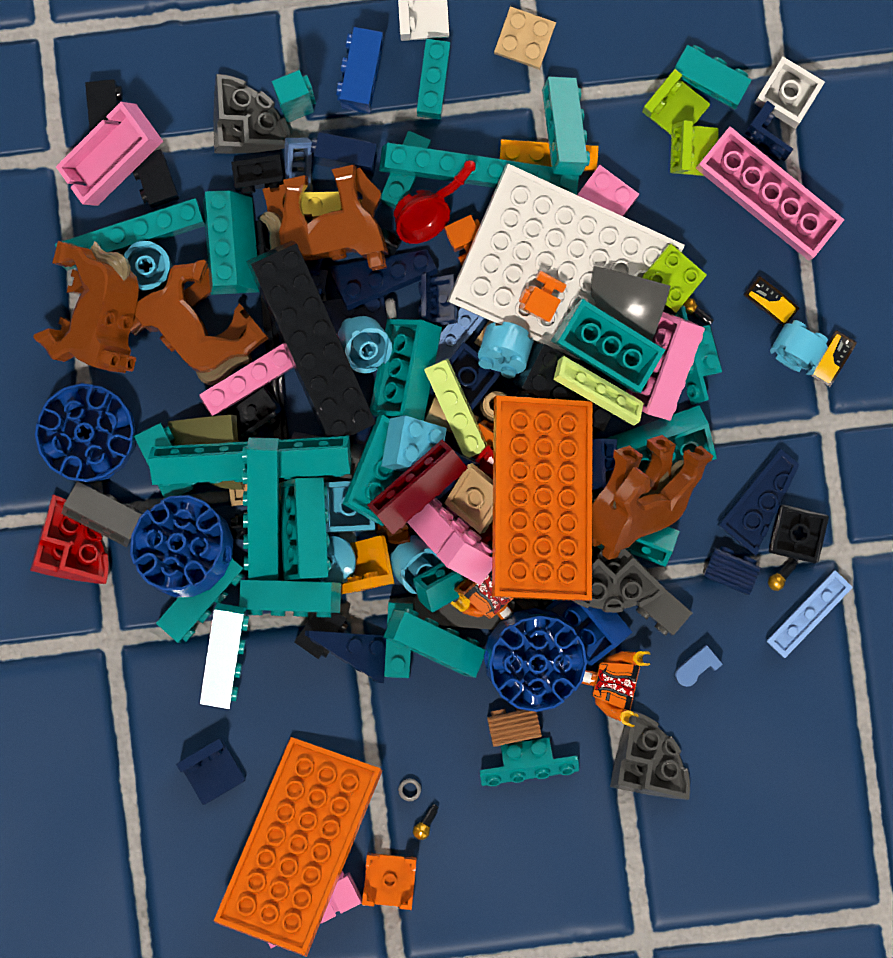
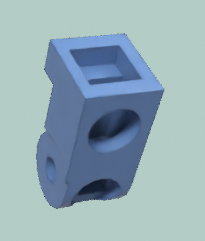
(690, 670)

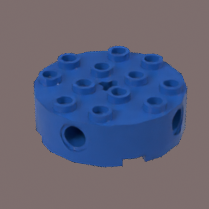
(63, 423)
(181, 546)
(547, 679)

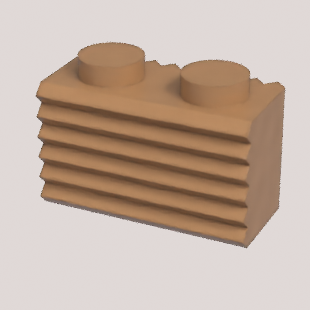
(513, 726)

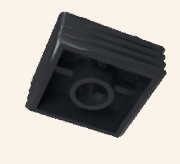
(811, 524)

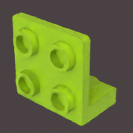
(675, 103)
(690, 146)
(678, 272)

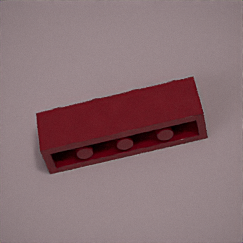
(417, 486)

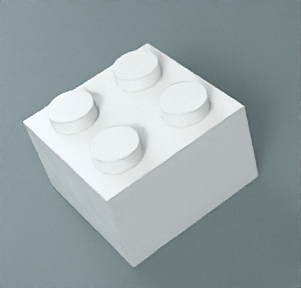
(790, 91)

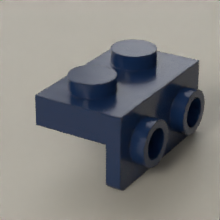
(434, 298)

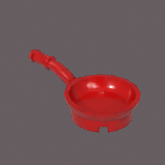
(427, 213)

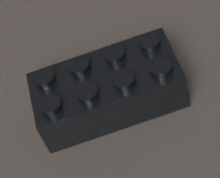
(540, 382)

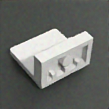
(423, 19)

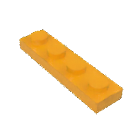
(538, 153)

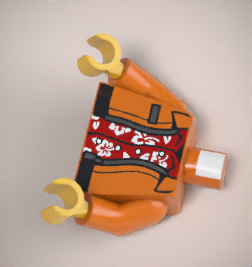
(478, 600)
(616, 683)

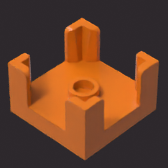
(389, 880)

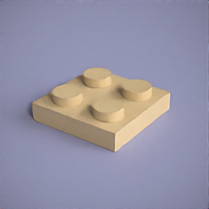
(525, 38)
(473, 498)

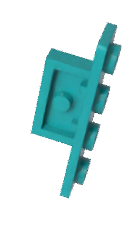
(705, 364)
(528, 761)

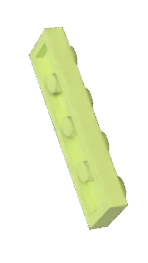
(598, 390)
(456, 408)

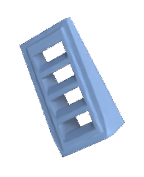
(290, 144)

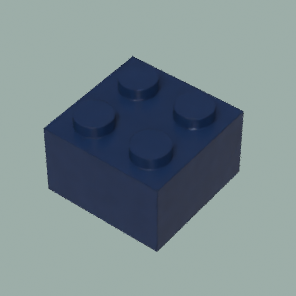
(473, 379)

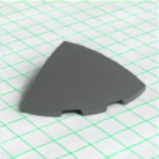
(245, 119)
(629, 299)
(620, 583)
(649, 762)

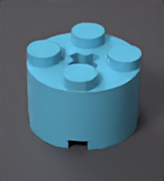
(156, 256)
(364, 343)
(799, 347)
(505, 349)
(411, 561)

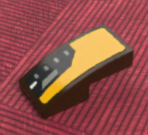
(771, 301)
(838, 351)

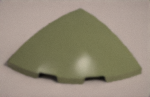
(207, 431)

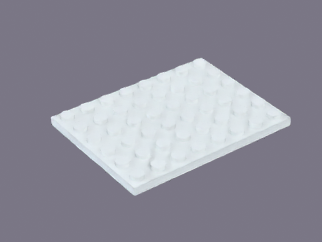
(548, 230)

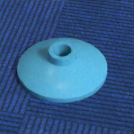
(342, 559)

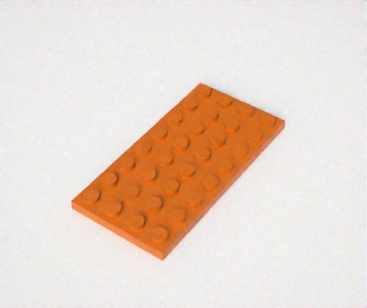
(542, 499)
(298, 846)

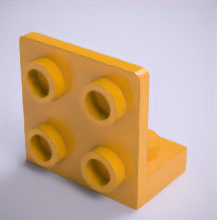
(372, 566)

